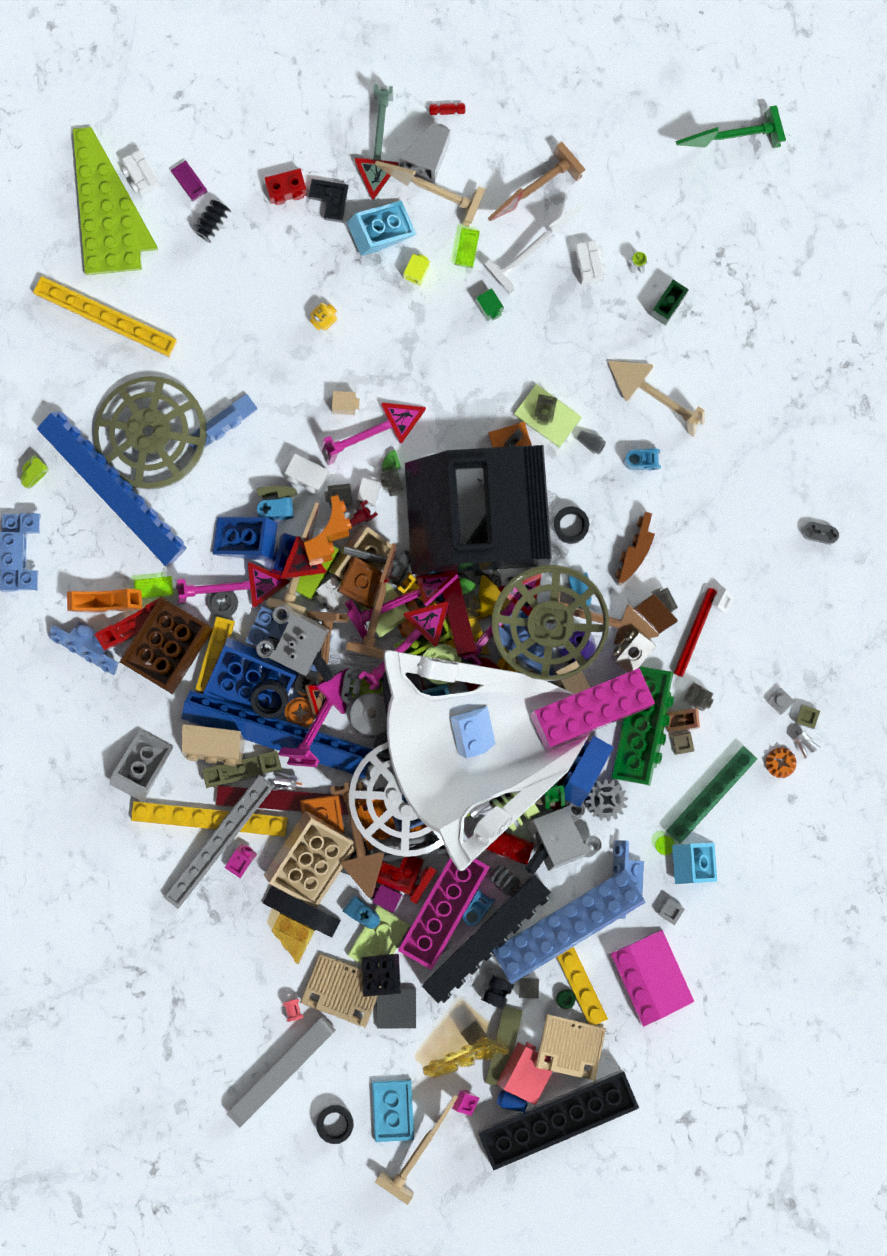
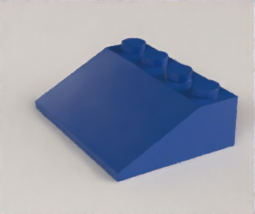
(240, 670)

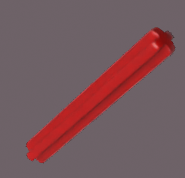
(695, 632)

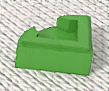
(391, 459)

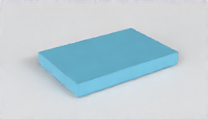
(393, 1110)

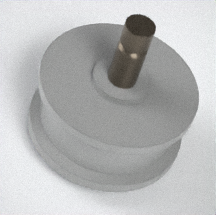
(369, 715)

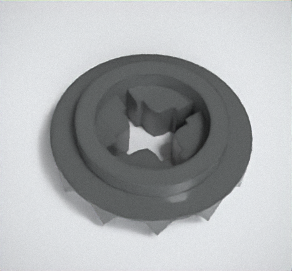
(225, 612)

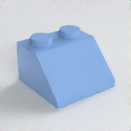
(473, 732)

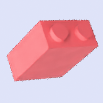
(522, 1076)

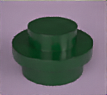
(565, 999)

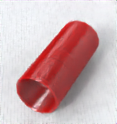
(521, 848)

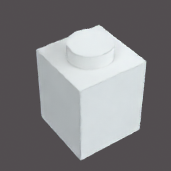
(369, 490)

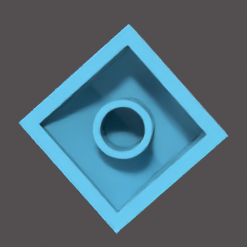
(694, 863)

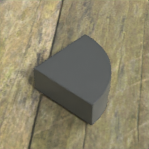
(514, 438)

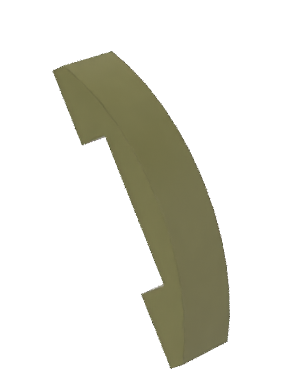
(249, 768)
(506, 1035)

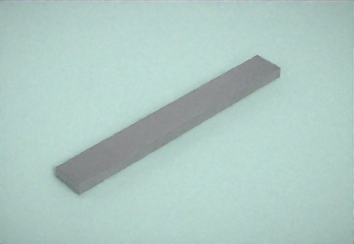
(218, 841)

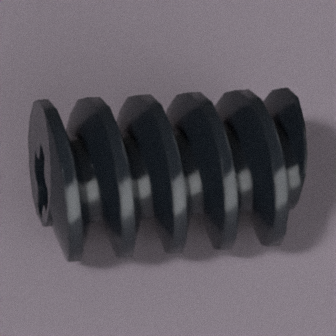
(210, 219)

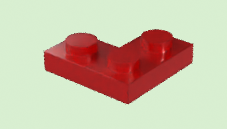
(402, 877)
(417, 891)

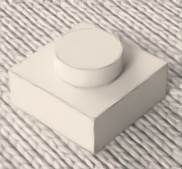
(722, 600)

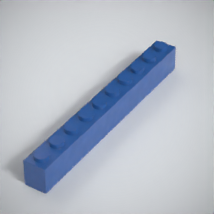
(112, 488)
(273, 732)

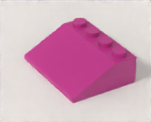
(652, 978)

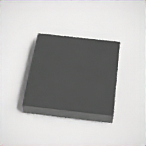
(397, 1010)

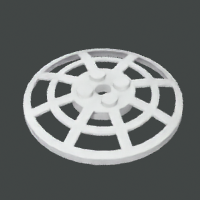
(395, 807)

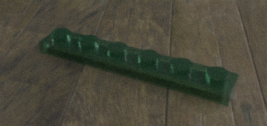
(711, 795)

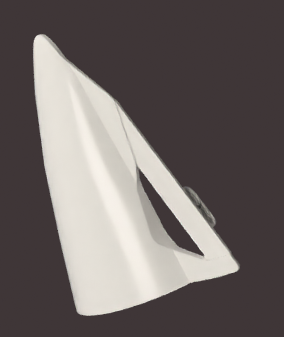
(448, 786)

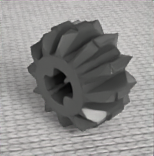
(504, 879)

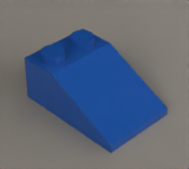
(245, 537)

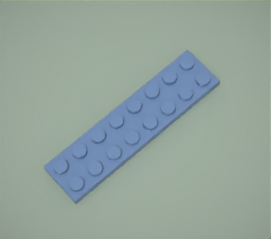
(568, 926)

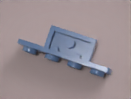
(226, 420)
(85, 644)
(535, 649)
(621, 862)

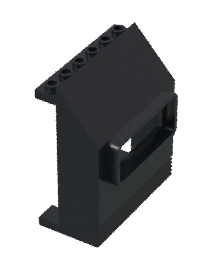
(513, 503)

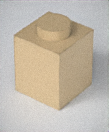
(344, 402)

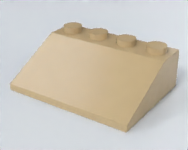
(310, 859)

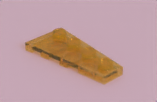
(465, 1057)

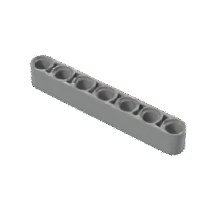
(281, 1071)

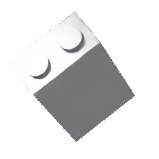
(427, 152)

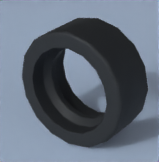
(585, 524)
(272, 685)
(334, 1139)

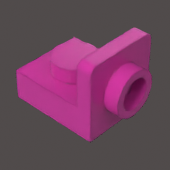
(240, 860)
(466, 1102)

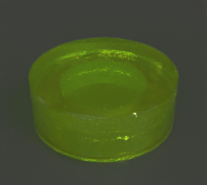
(664, 845)

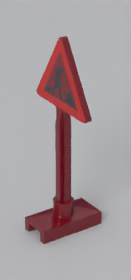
(298, 563)

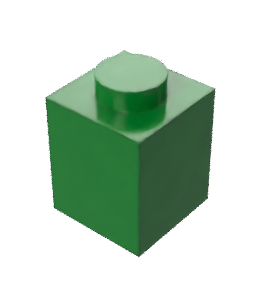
(490, 305)

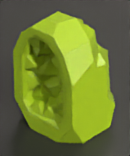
(33, 472)

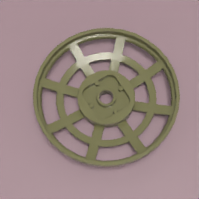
(161, 434)
(550, 611)

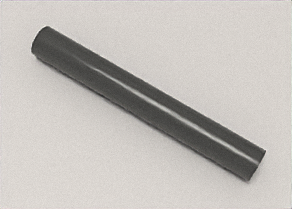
(366, 555)

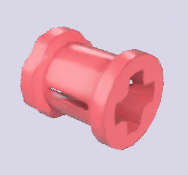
(292, 1010)

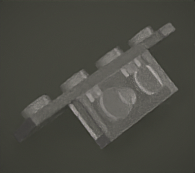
(355, 659)

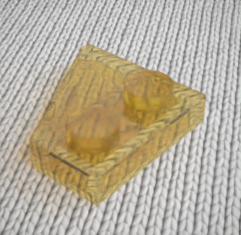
(293, 936)

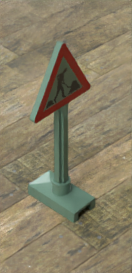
(372, 175)

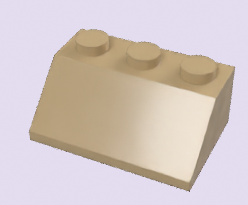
(365, 540)
(212, 745)

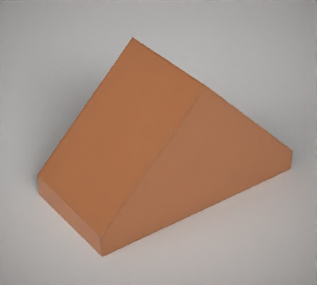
(683, 720)

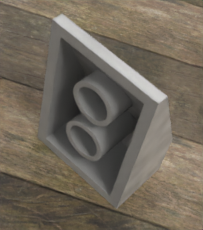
(140, 765)

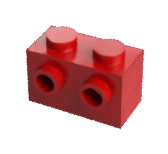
(286, 186)

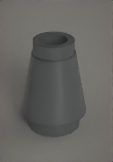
(591, 441)

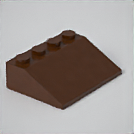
(166, 645)

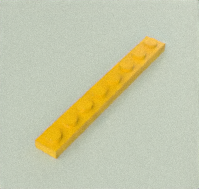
(105, 316)
(205, 818)

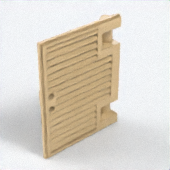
(338, 990)
(570, 1047)

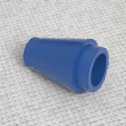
(511, 1102)

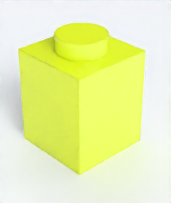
(417, 269)

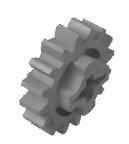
(614, 806)

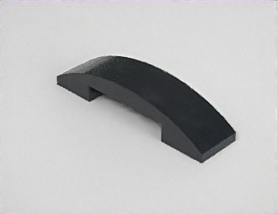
(301, 911)

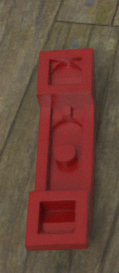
(124, 629)

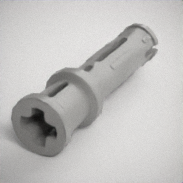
(395, 843)

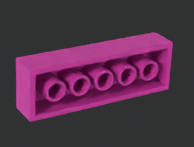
(592, 709)
(442, 912)

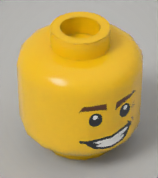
(323, 316)

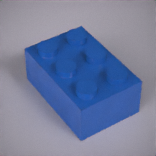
(586, 770)

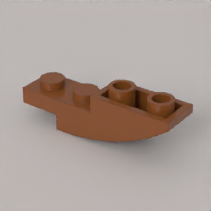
(633, 557)

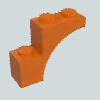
(321, 547)
(104, 601)

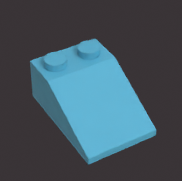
(380, 227)

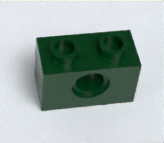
(669, 302)

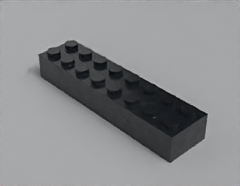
(485, 939)
(558, 1119)

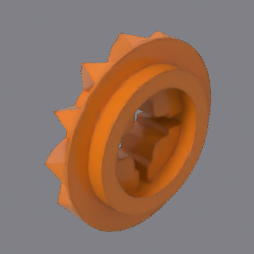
(294, 706)
(772, 764)

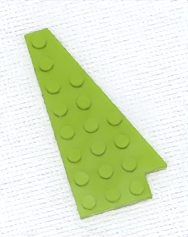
(109, 219)

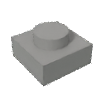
(780, 701)
(671, 911)

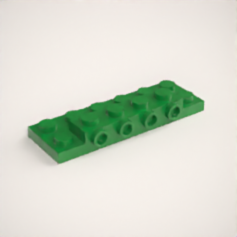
(644, 731)

